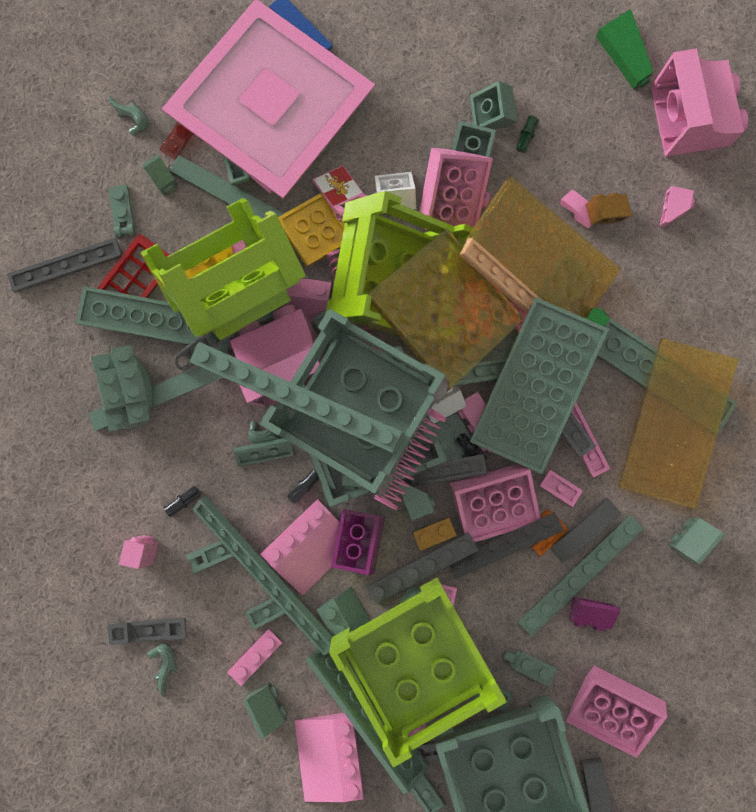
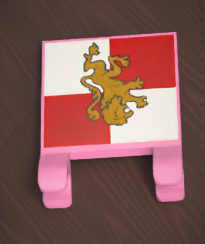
(337, 188)

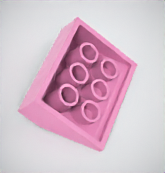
(455, 186)
(495, 502)
(305, 547)
(616, 712)
(329, 759)

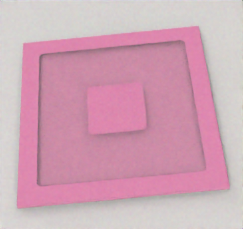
(268, 98)

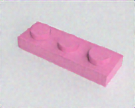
(255, 657)

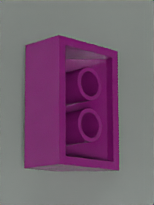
(358, 542)

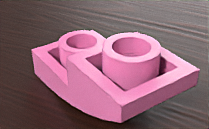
(577, 204)

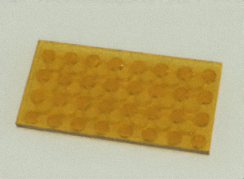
(543, 250)
(678, 423)

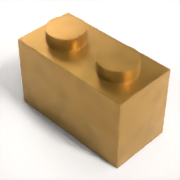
(608, 208)
(434, 533)

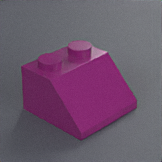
(593, 613)

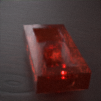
(176, 141)

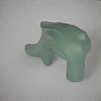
(133, 111)
(260, 436)
(168, 664)

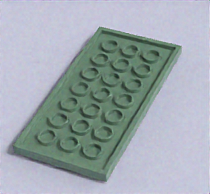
(539, 385)

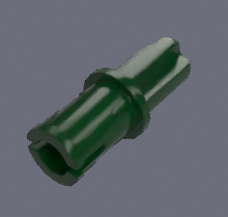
(527, 134)

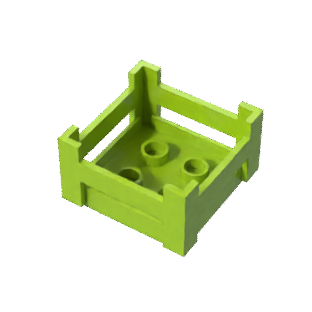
(375, 249)
(237, 287)
(414, 669)

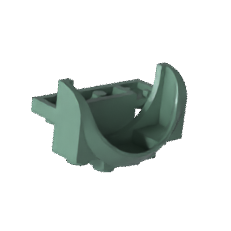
(123, 388)

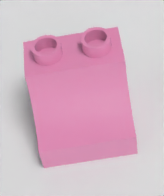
(697, 104)
(276, 347)

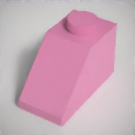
(676, 204)

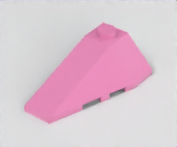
(310, 296)

